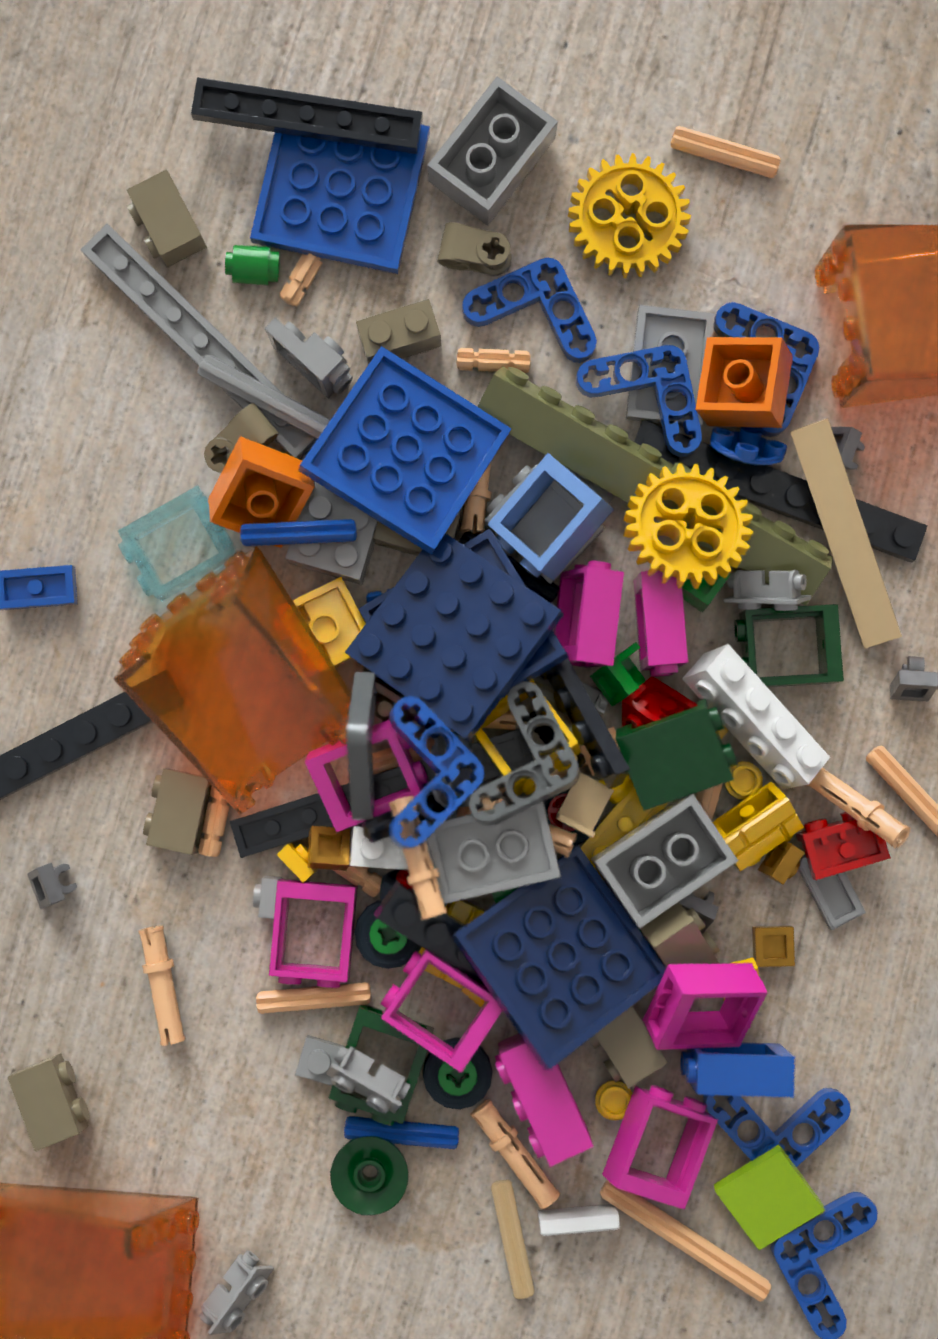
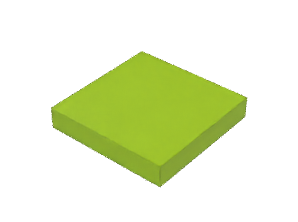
(769, 1197)

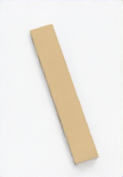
(846, 533)

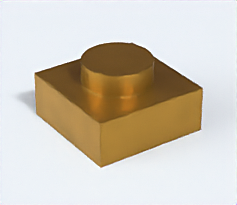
(328, 848)
(782, 862)
(773, 946)

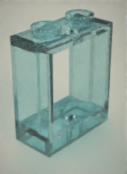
(157, 518)

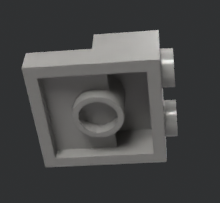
(315, 358)

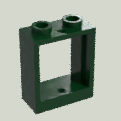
(827, 642)
(371, 1018)

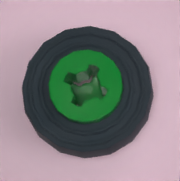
(380, 950)
(458, 1092)

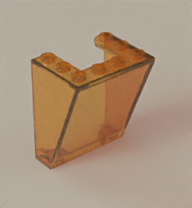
(891, 310)
(237, 679)
(95, 1263)

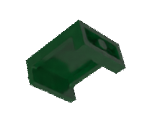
(677, 755)

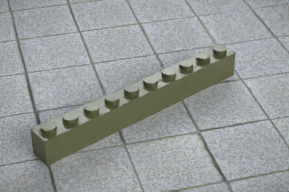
(619, 464)

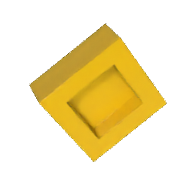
(297, 860)

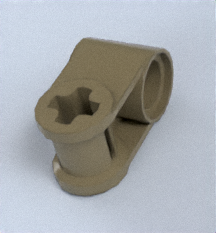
(469, 247)
(248, 424)

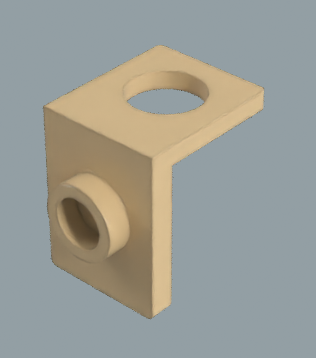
(584, 805)

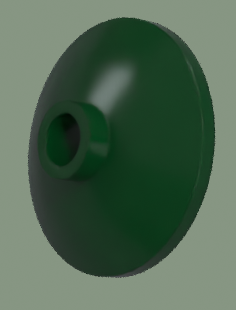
(364, 1193)

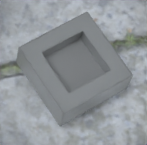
(265, 896)
(317, 1058)

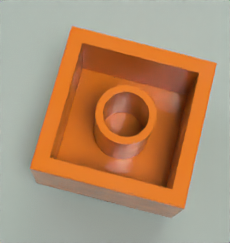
(744, 382)
(258, 488)

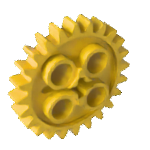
(654, 196)
(685, 558)

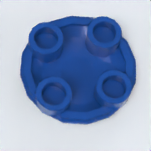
(747, 446)

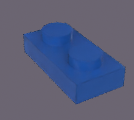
(38, 587)

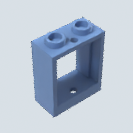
(570, 539)

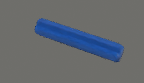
(298, 532)
(405, 1134)

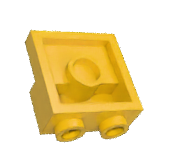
(332, 618)

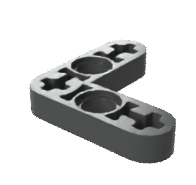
(360, 745)
(538, 770)

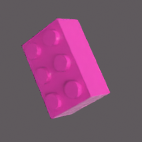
(544, 1100)

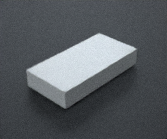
(578, 1220)

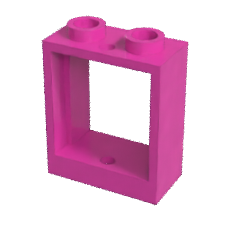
(591, 611)
(660, 624)
(330, 789)
(293, 972)
(677, 1028)
(475, 1033)
(687, 1160)

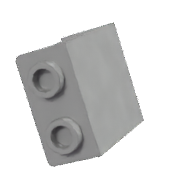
(544, 519)

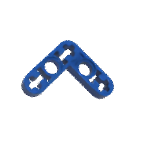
(535, 292)
(800, 367)
(663, 384)
(443, 765)
(767, 1139)
(805, 1259)

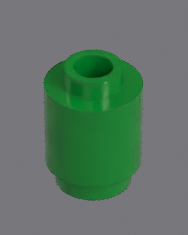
(252, 265)

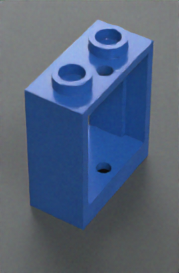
(741, 1070)

